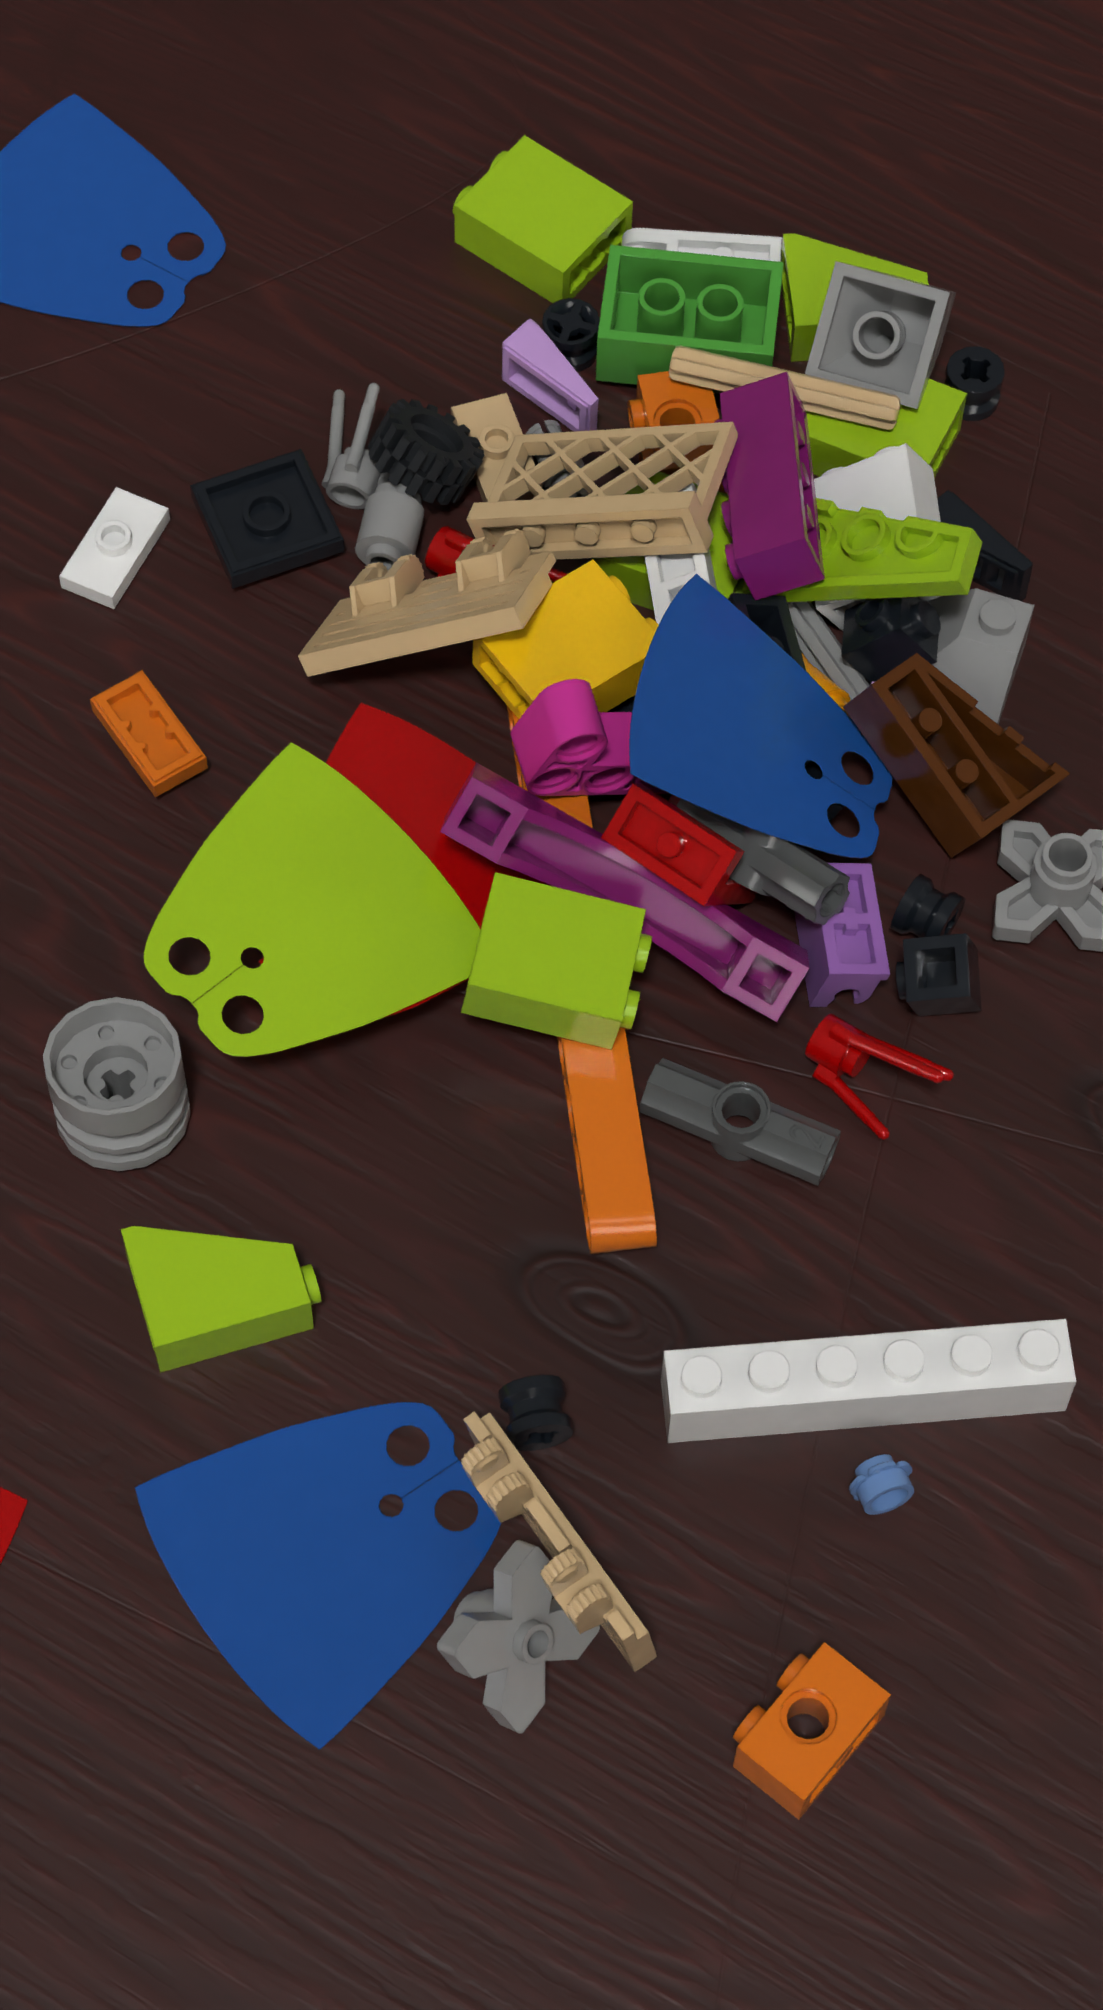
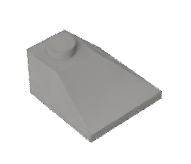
(880, 332)
(982, 644)

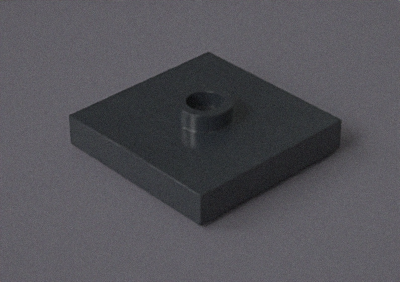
(267, 518)

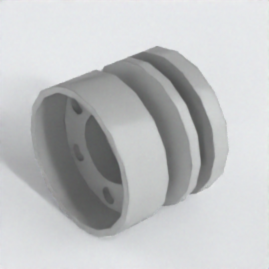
(117, 1083)

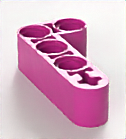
(572, 746)

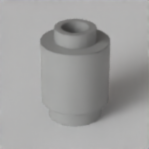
(389, 525)

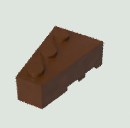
(948, 754)

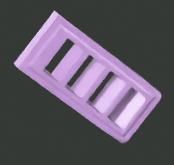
(547, 378)

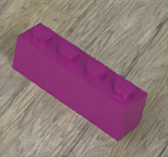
(770, 489)

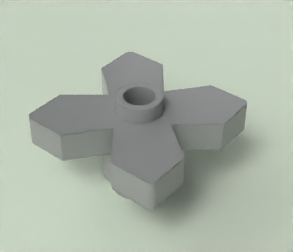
(1056, 880)
(511, 1635)

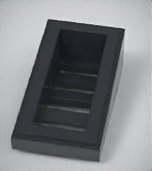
(999, 564)

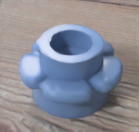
(882, 1484)

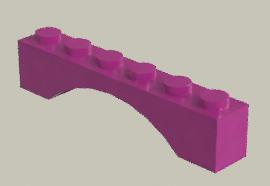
(565, 853)

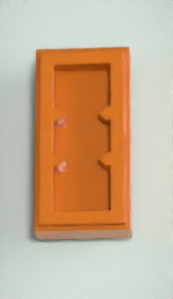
(149, 733)

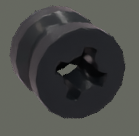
(576, 319)
(983, 383)
(927, 910)
(535, 1412)

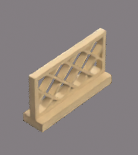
(607, 521)

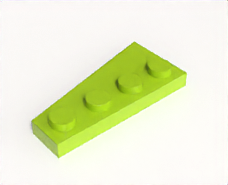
(888, 557)

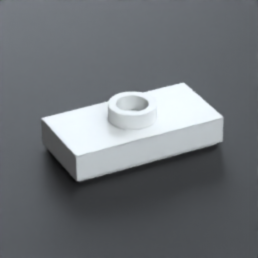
(114, 548)

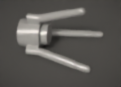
(352, 475)

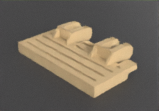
(404, 614)
(573, 1573)

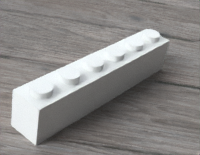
(867, 1380)

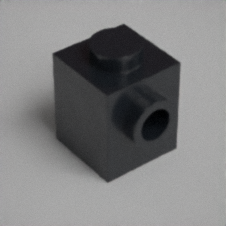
(887, 633)
(940, 975)

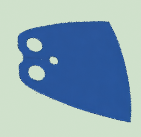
(71, 203)
(736, 719)
(303, 1570)

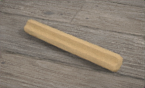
(815, 393)

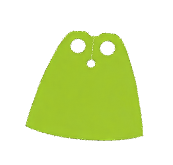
(330, 898)

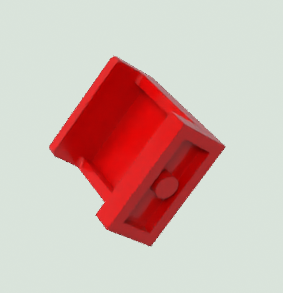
(677, 847)

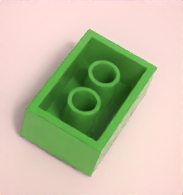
(686, 300)

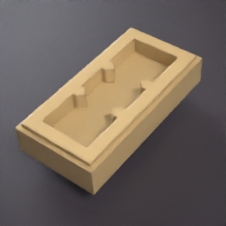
(495, 427)

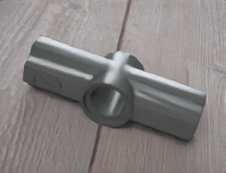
(780, 868)
(776, 1137)

